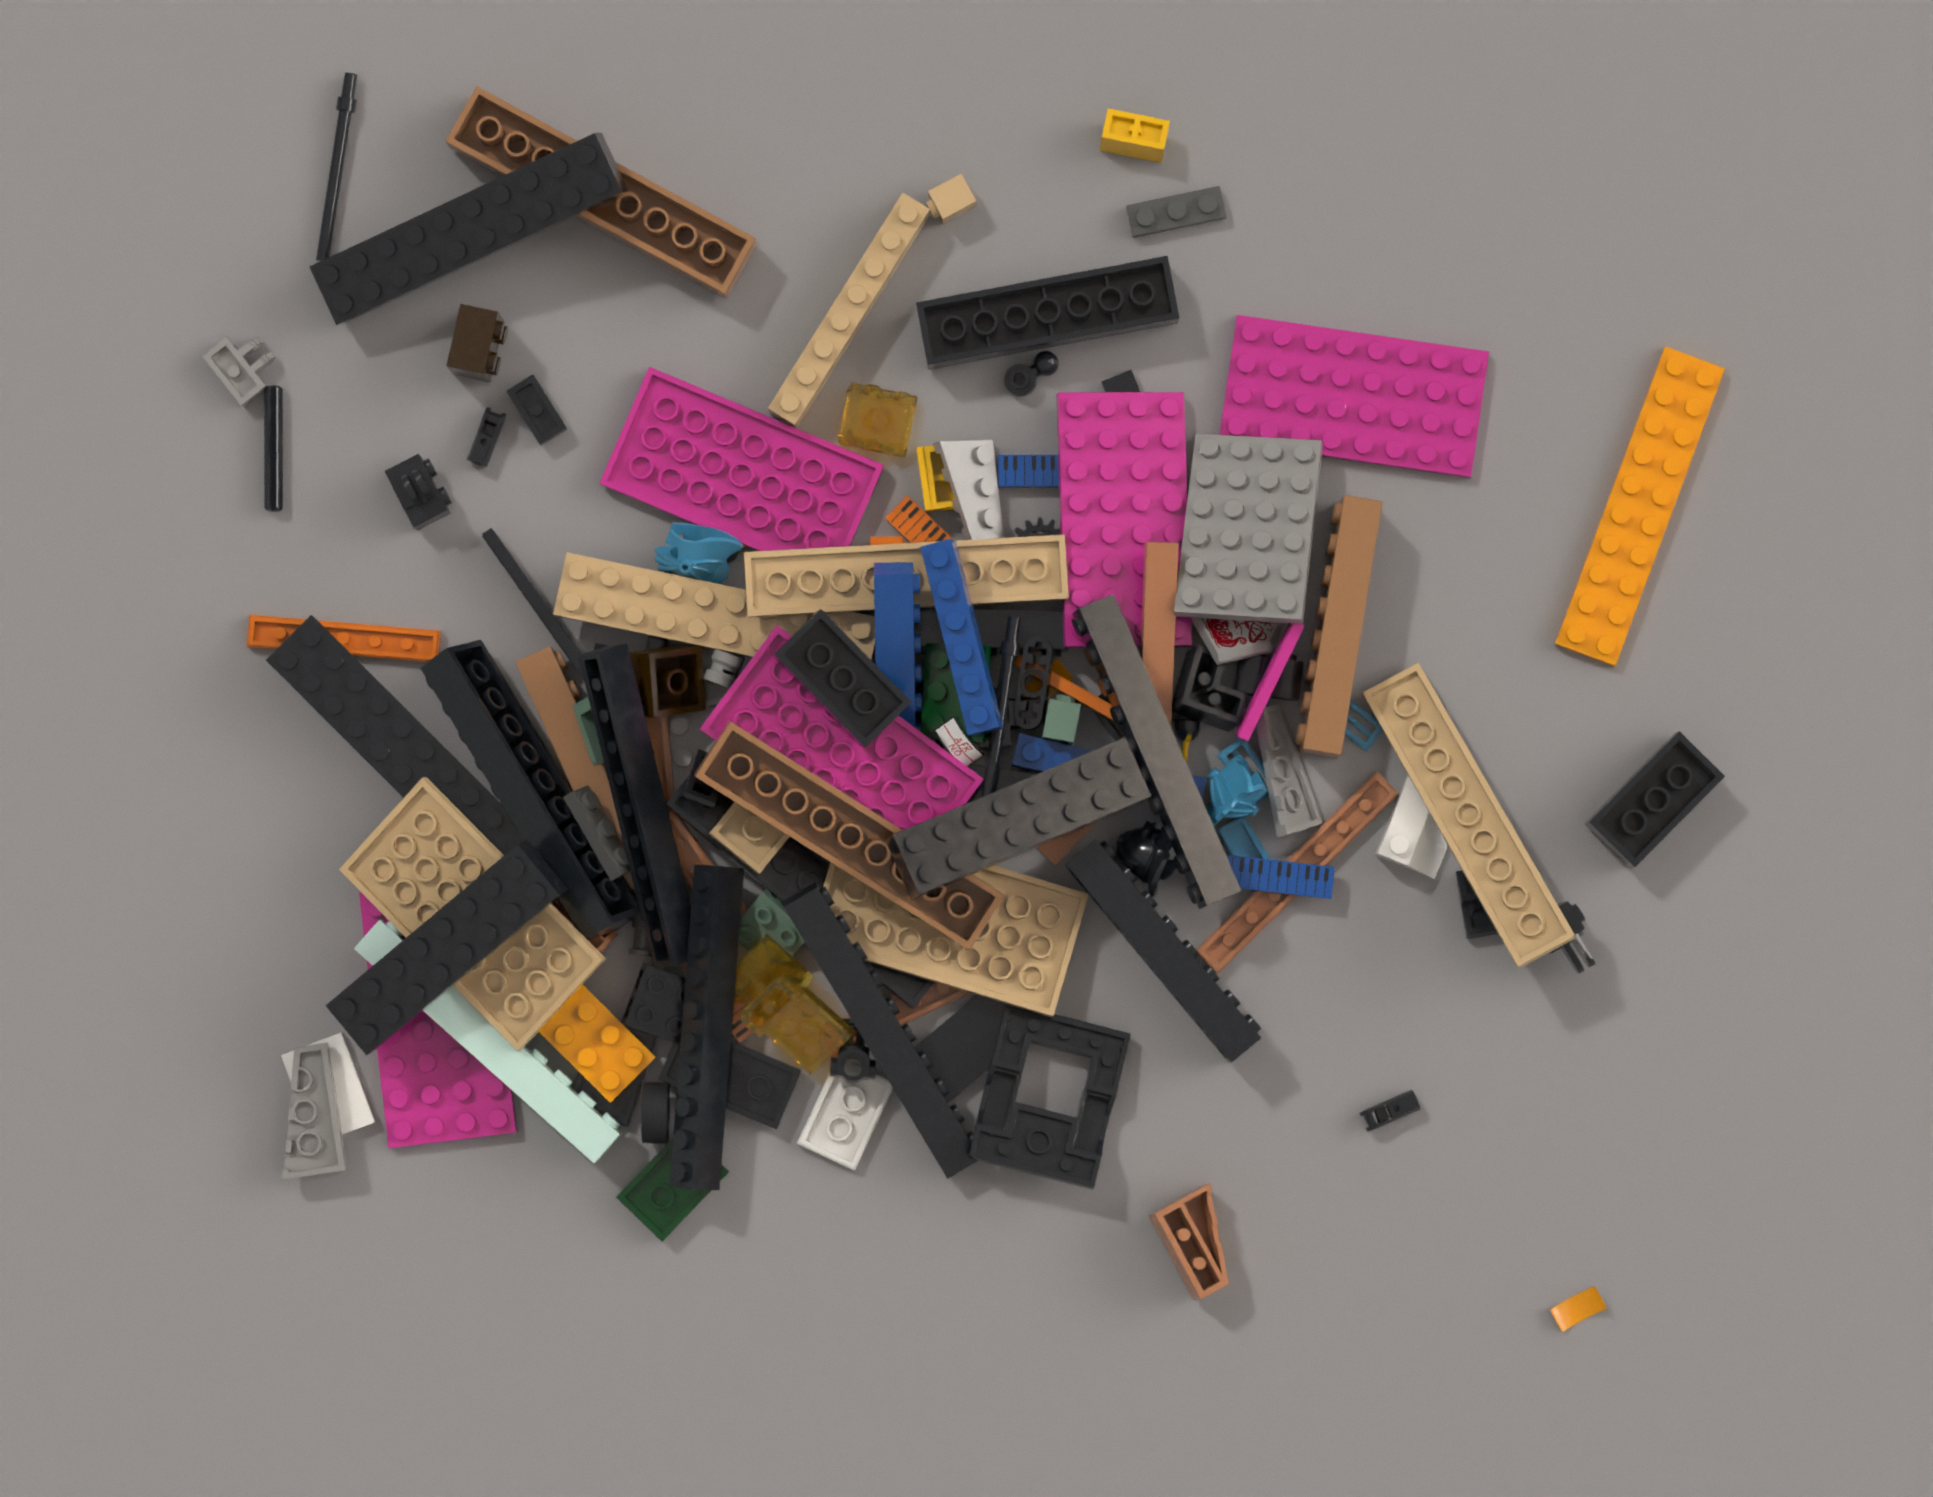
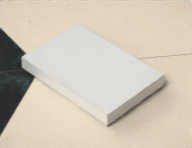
(350, 1095)
(845, 1117)

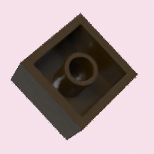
(476, 343)
(670, 679)

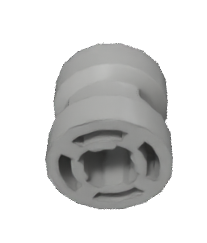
(723, 669)

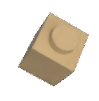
(950, 199)

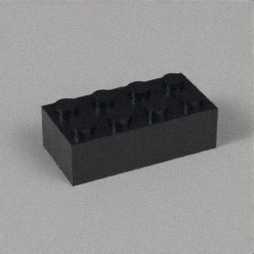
(841, 678)
(1654, 800)

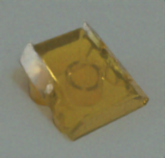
(877, 419)

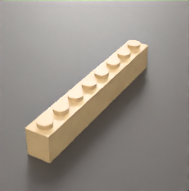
(849, 310)

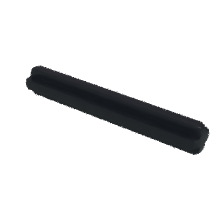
(273, 448)

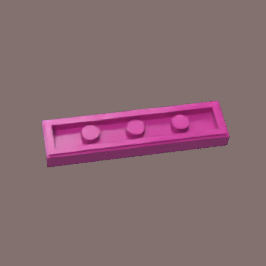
(1268, 681)

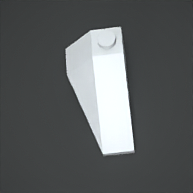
(1412, 835)

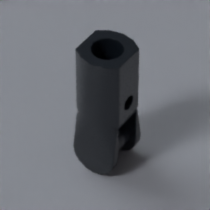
(484, 442)
(1395, 1108)

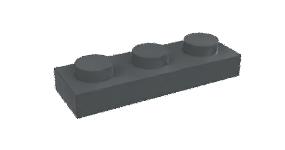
(1176, 211)
(598, 831)

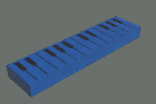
(1028, 471)
(1283, 876)

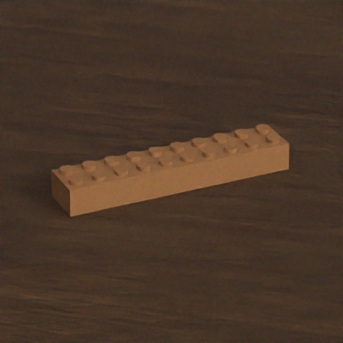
(642, 218)
(837, 829)

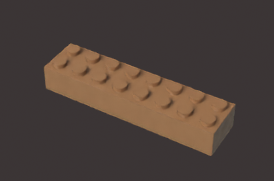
(1340, 626)

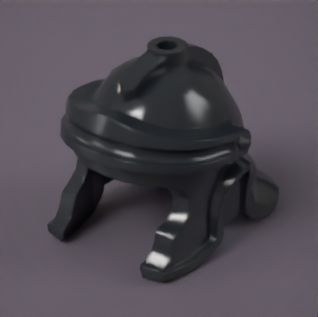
(1146, 855)

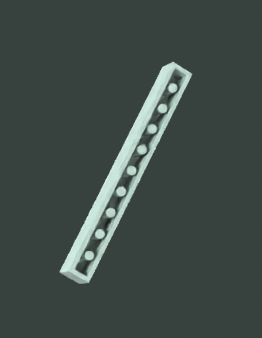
(520, 1070)

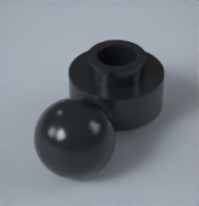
(1044, 364)

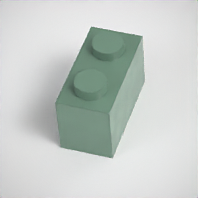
(1061, 720)

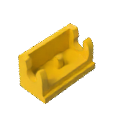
(1134, 135)
(936, 492)

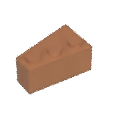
(1193, 1241)

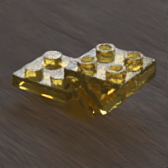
(783, 1006)

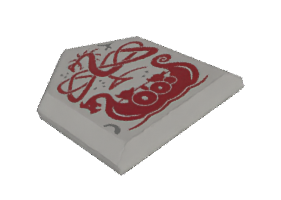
(1237, 638)

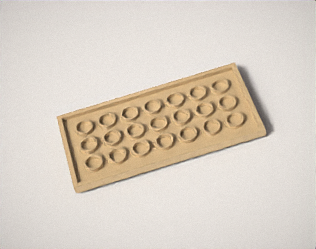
(424, 860)
(1013, 961)

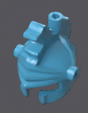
(698, 555)
(1234, 791)

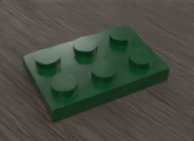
(940, 694)
(656, 1203)

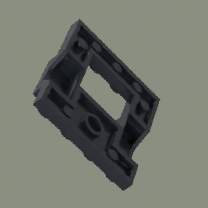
(1037, 1138)

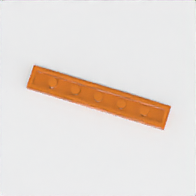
(358, 639)

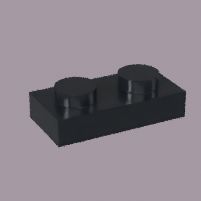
(536, 410)

